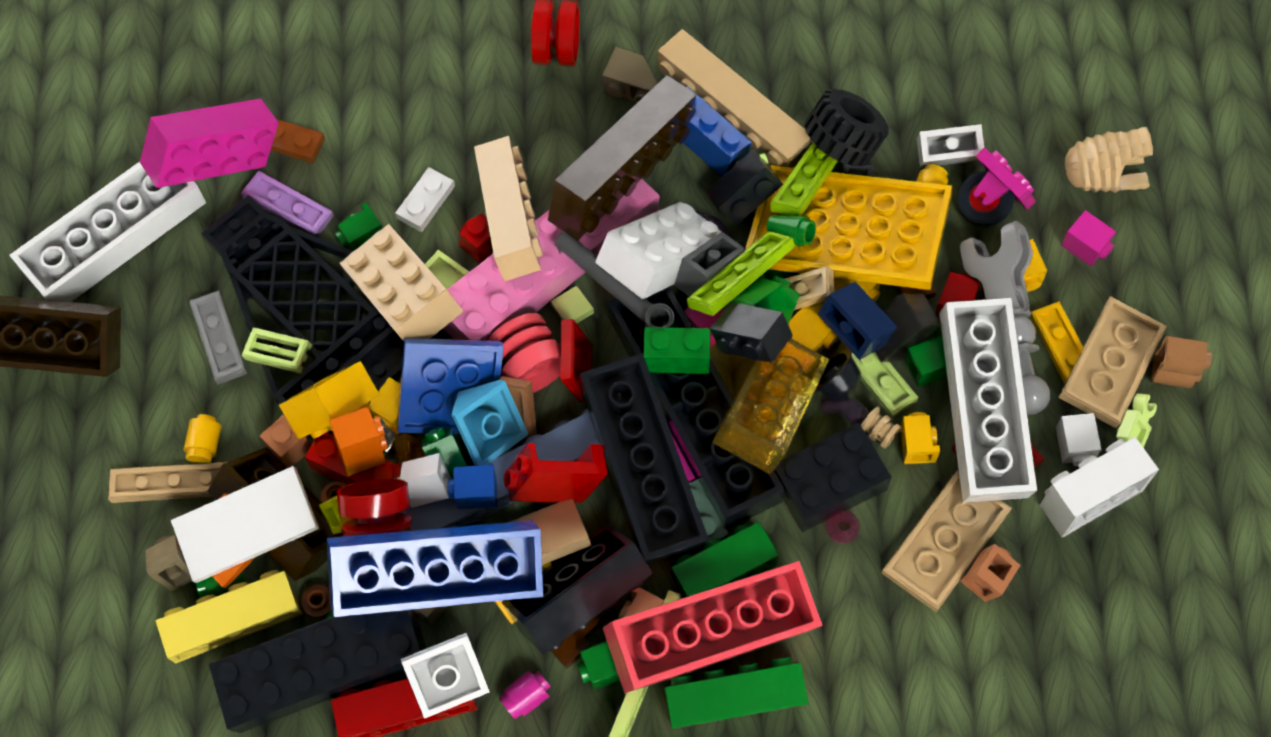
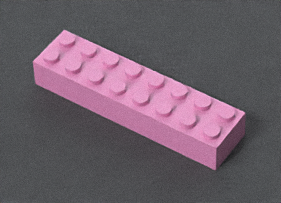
(492, 302)

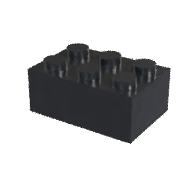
(831, 476)

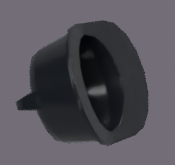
(840, 373)

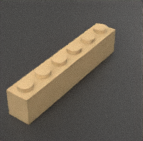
(734, 100)
(508, 208)

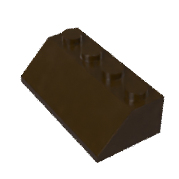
(298, 556)

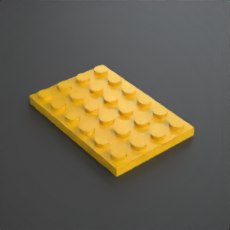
(867, 229)

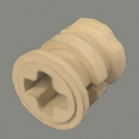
(880, 427)

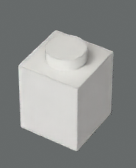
(1077, 438)
(426, 479)

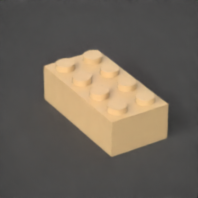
(401, 286)

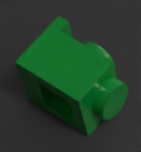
(358, 228)

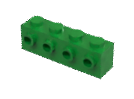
(735, 694)

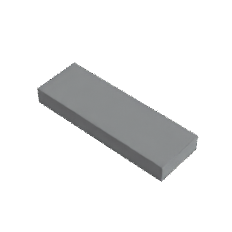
(218, 337)

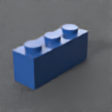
(715, 138)

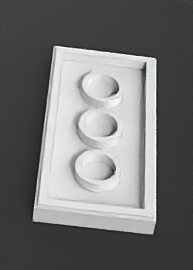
(244, 524)

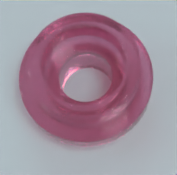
(843, 536)

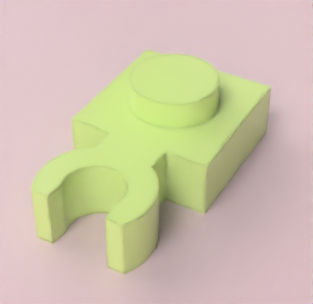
(1136, 421)

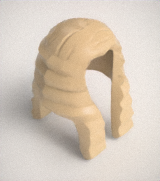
(1100, 161)

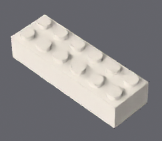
(104, 233)
(987, 400)

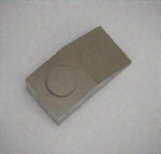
(167, 564)

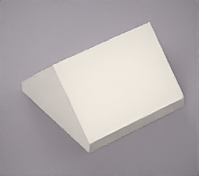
(445, 675)

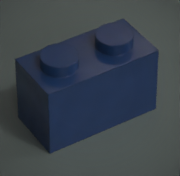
(857, 320)

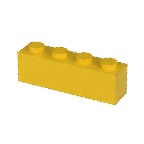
(812, 330)

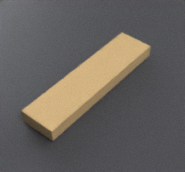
(162, 482)

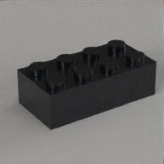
(579, 589)

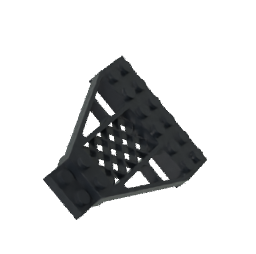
(253, 242)

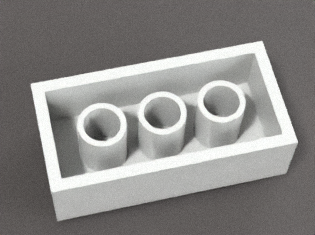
(651, 249)

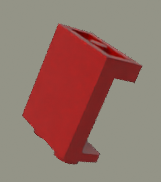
(555, 481)

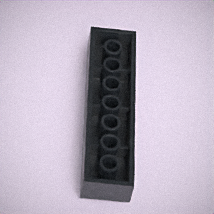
(694, 412)

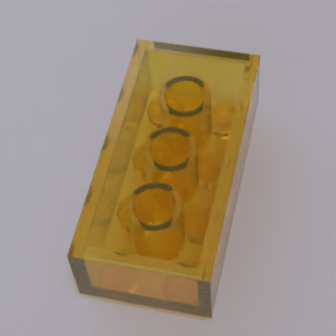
(771, 406)

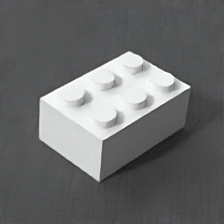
(1098, 485)

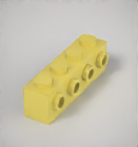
(229, 616)

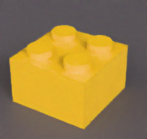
(328, 399)

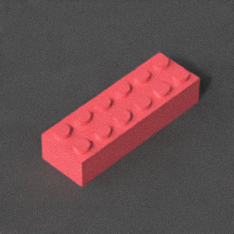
(711, 626)

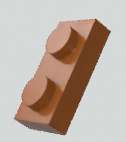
(297, 141)

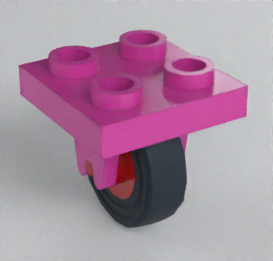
(989, 195)

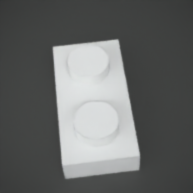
(425, 199)

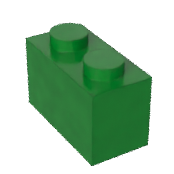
(677, 350)

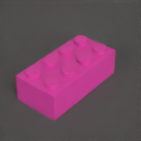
(208, 142)

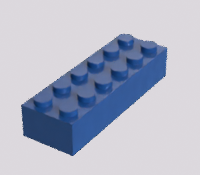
(434, 568)

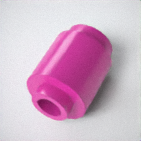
(525, 694)

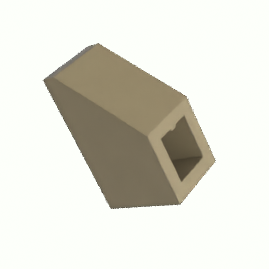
(627, 75)

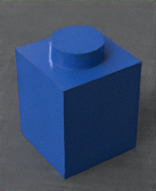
(474, 487)

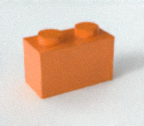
(359, 440)

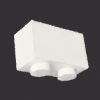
(950, 145)

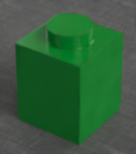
(927, 361)
(444, 442)
(598, 666)

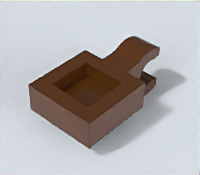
(571, 647)

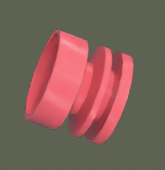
(529, 350)

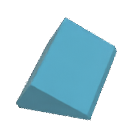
(488, 421)

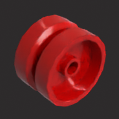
(551, 32)

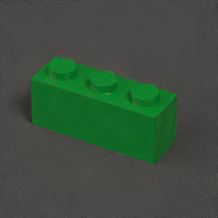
(725, 561)

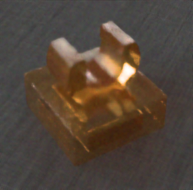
(406, 448)

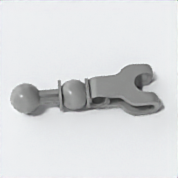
(1004, 278)

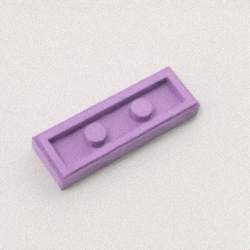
(288, 204)

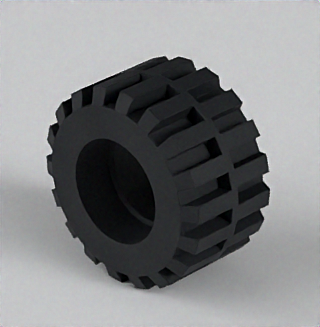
(846, 127)

